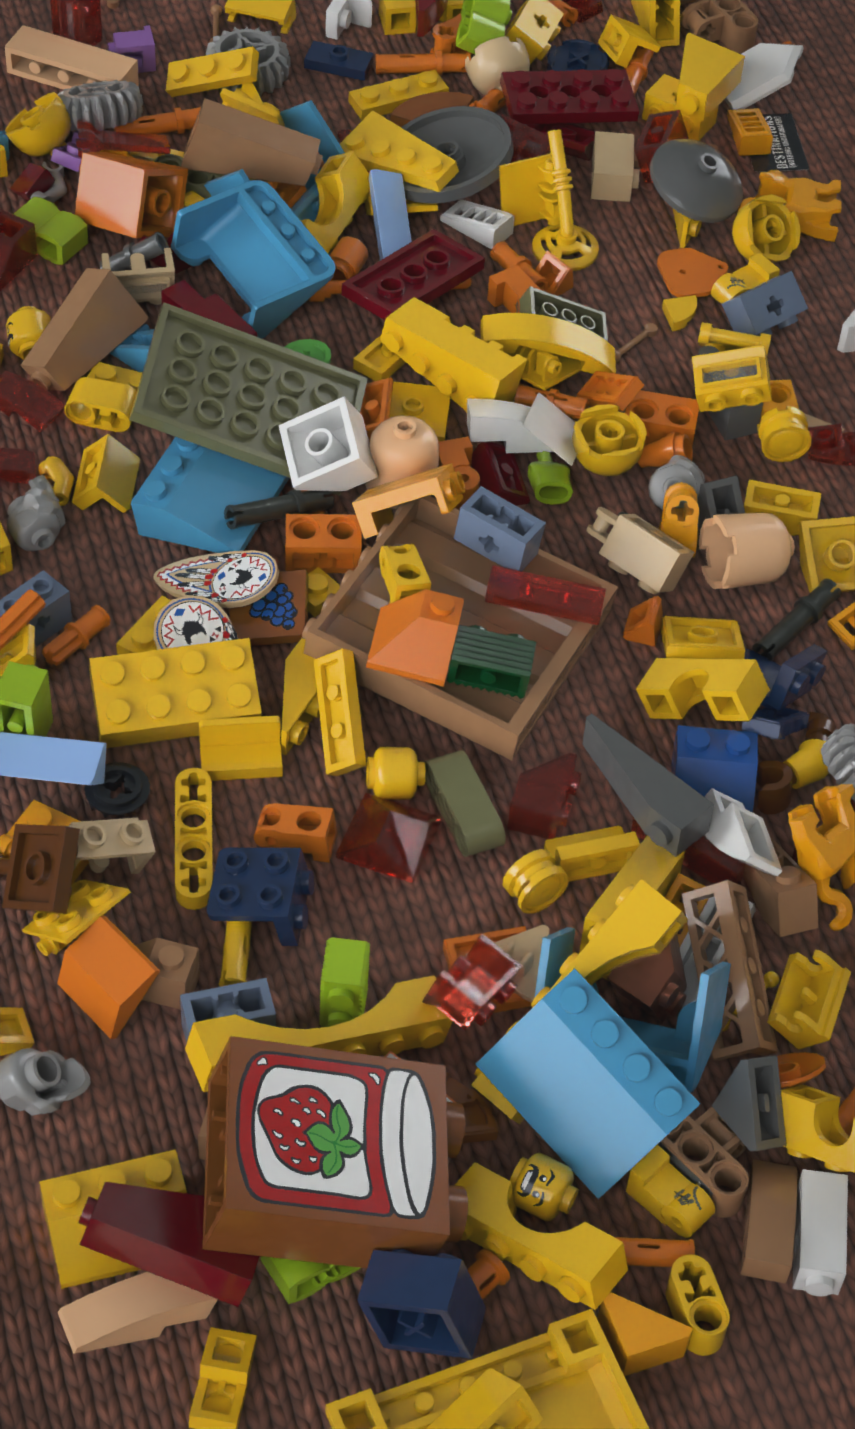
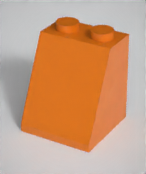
(129, 194)

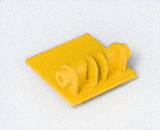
(528, 190)
(546, 369)
(86, 905)

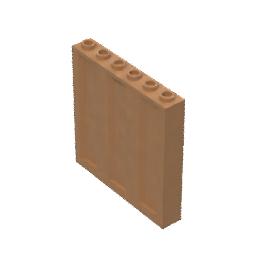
(456, 570)

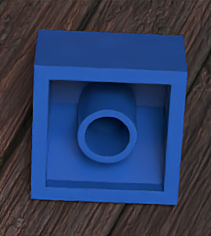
(717, 761)

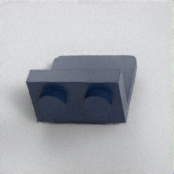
(792, 678)
(262, 887)

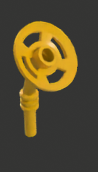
(567, 231)

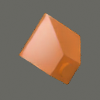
(416, 636)

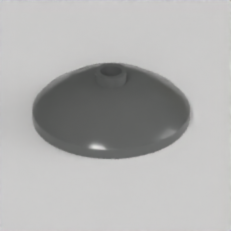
(696, 180)

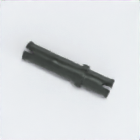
(277, 507)
(806, 612)

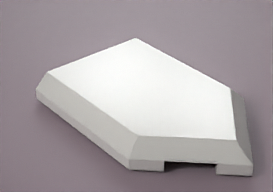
(764, 71)

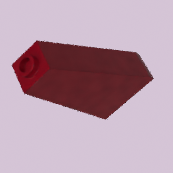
(164, 1237)

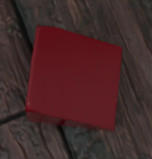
(32, 179)

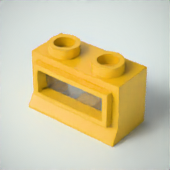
(731, 378)

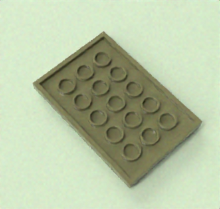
(232, 388)

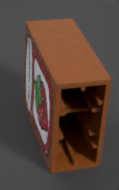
(329, 1155)

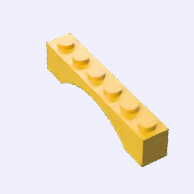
(635, 930)
(393, 1024)

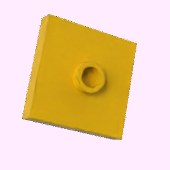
(423, 403)
(701, 638)

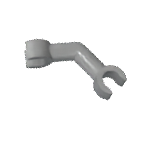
(58, 187)

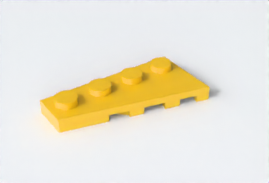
(391, 148)

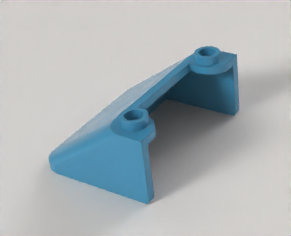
(257, 249)

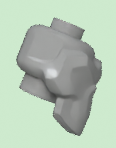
(676, 471)
(36, 516)
(40, 1080)

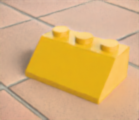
(65, 1199)

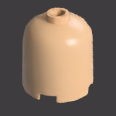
(402, 449)
(744, 549)

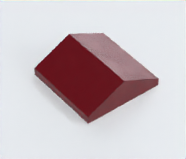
(576, 139)

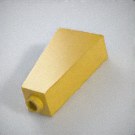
(648, 863)

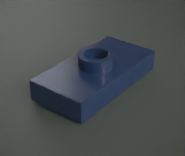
(338, 60)
(776, 723)

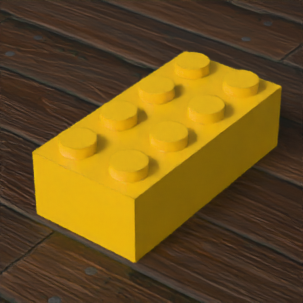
(172, 689)

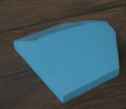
(135, 348)

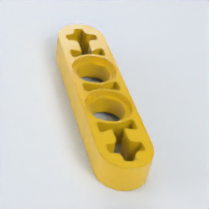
(193, 837)

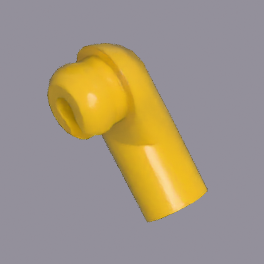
(64, 480)

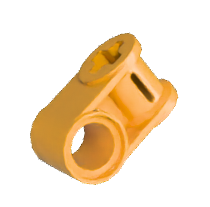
(683, 522)

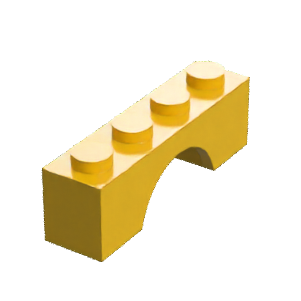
(341, 190)
(577, 1262)

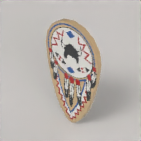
(225, 577)
(192, 622)

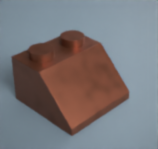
(654, 981)

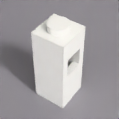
(820, 1233)

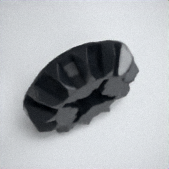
(135, 788)

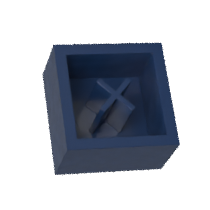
(422, 1303)

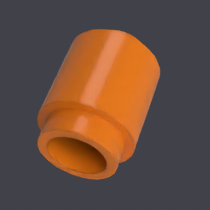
(349, 257)

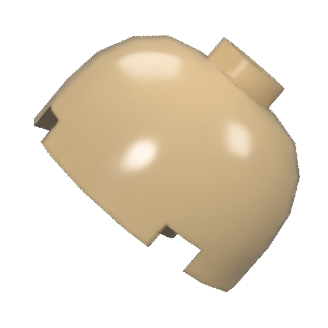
(494, 58)

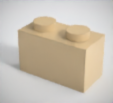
(613, 167)

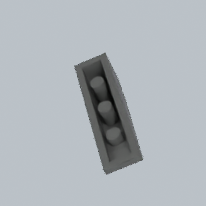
(656, 798)

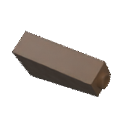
(234, 140)
(84, 330)

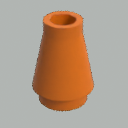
(662, 450)

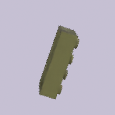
(544, 303)

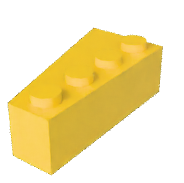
(451, 355)

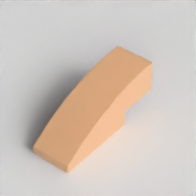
(131, 1312)

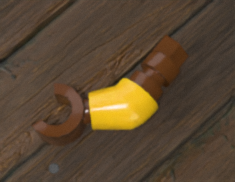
(798, 770)

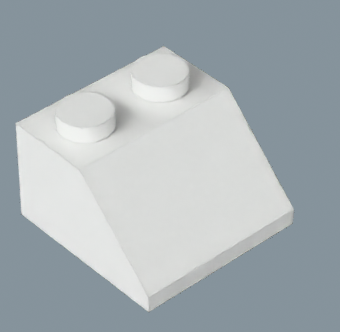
(328, 448)

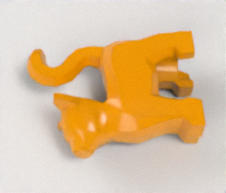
(809, 199)
(828, 847)

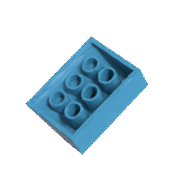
(188, 497)
(587, 1083)

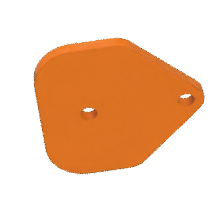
(698, 271)

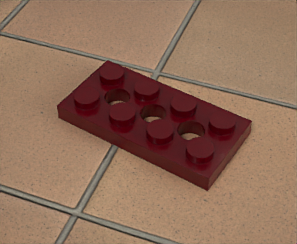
(556, 107)
(417, 270)

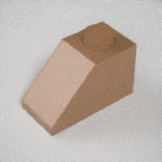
(177, 968)

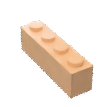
(64, 61)

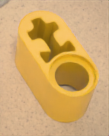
(101, 404)
(708, 1303)

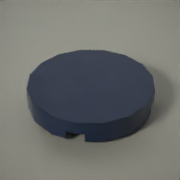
(577, 55)

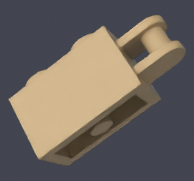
(640, 550)

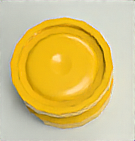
(784, 434)
(535, 881)

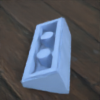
(389, 211)
(52, 758)

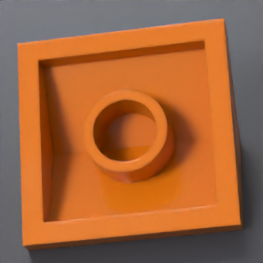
(106, 975)

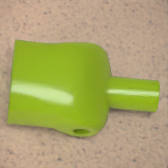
(550, 479)

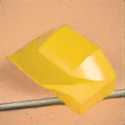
(784, 502)

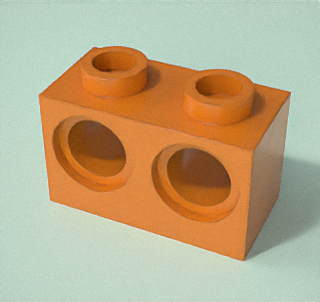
(665, 414)
(322, 542)

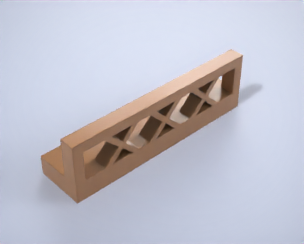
(745, 974)

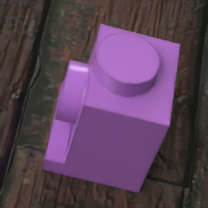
(136, 45)

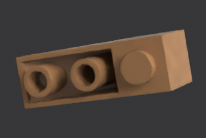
(785, 900)

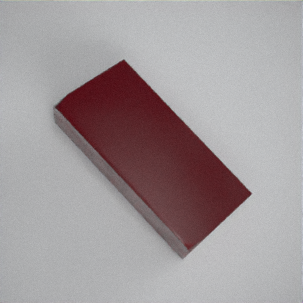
(499, 472)

